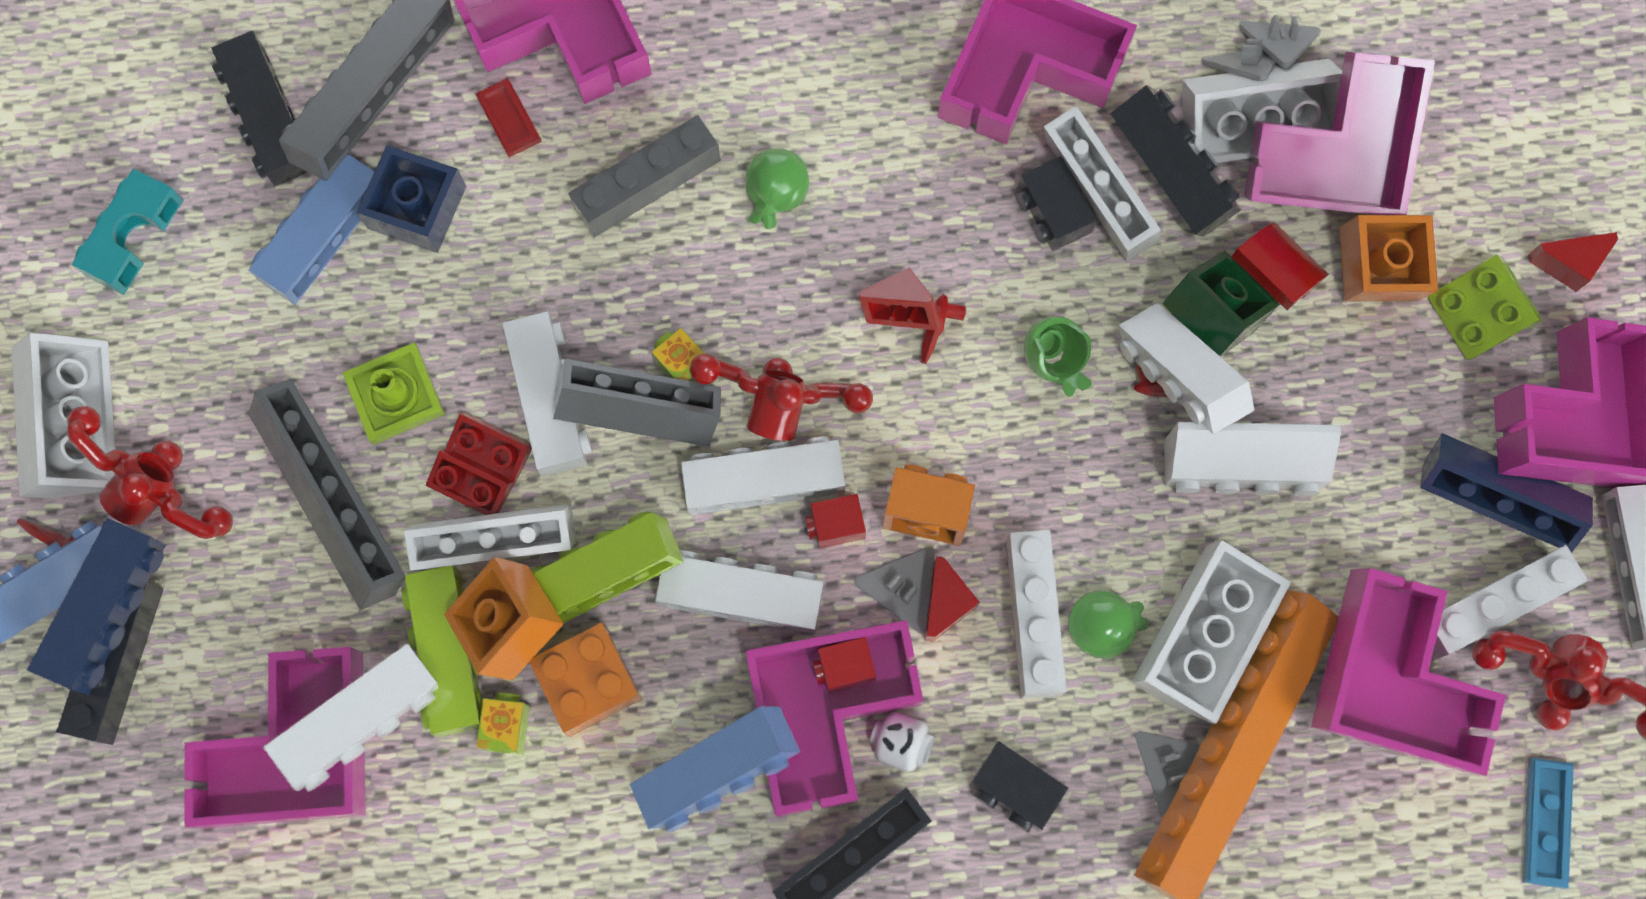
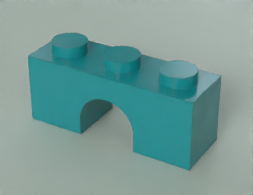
(137, 203)

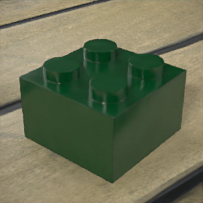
(1220, 303)

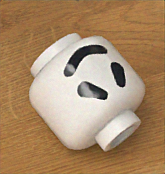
(902, 742)

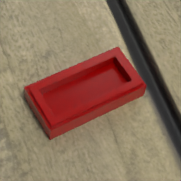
(508, 117)

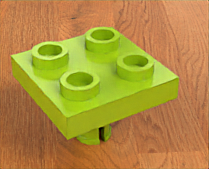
(393, 393)

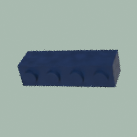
(1523, 503)
(97, 607)

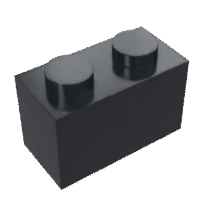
(1055, 204)
(1018, 788)

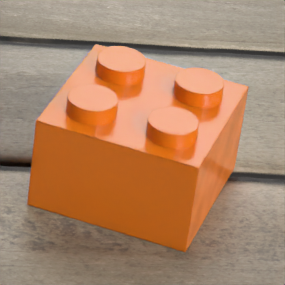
(1388, 258)
(929, 505)
(503, 619)
(585, 679)

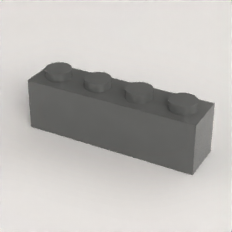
(645, 176)
(637, 402)

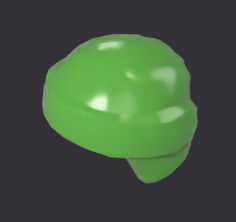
(775, 183)
(1059, 335)
(1105, 624)

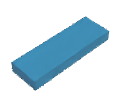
(1548, 823)

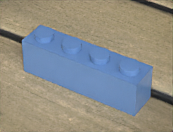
(313, 231)
(41, 588)
(714, 768)

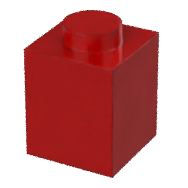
(836, 521)
(845, 665)

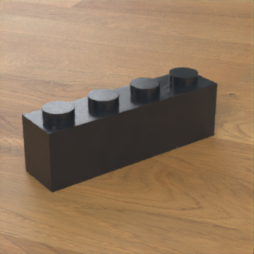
(258, 101)
(1176, 161)
(100, 712)
(857, 850)

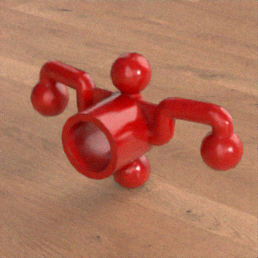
(778, 394)
(142, 480)
(1569, 673)

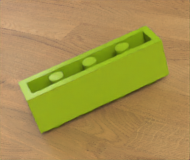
(609, 565)
(458, 694)

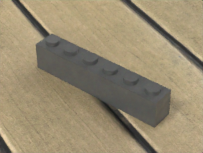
(364, 84)
(326, 494)

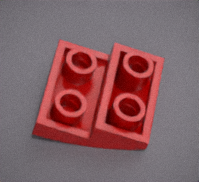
(1279, 265)
(479, 465)

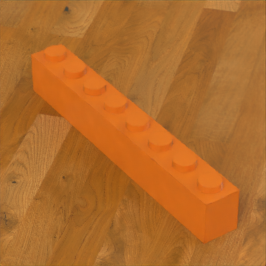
(1237, 749)

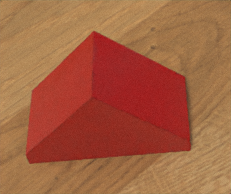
(1573, 259)
(900, 302)
(949, 600)

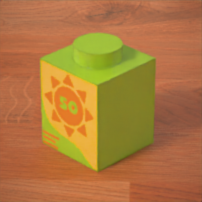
(674, 354)
(503, 724)

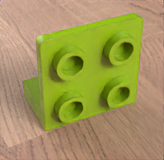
(1485, 307)

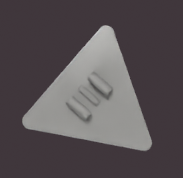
(1281, 41)
(1249, 63)
(903, 587)
(1165, 764)

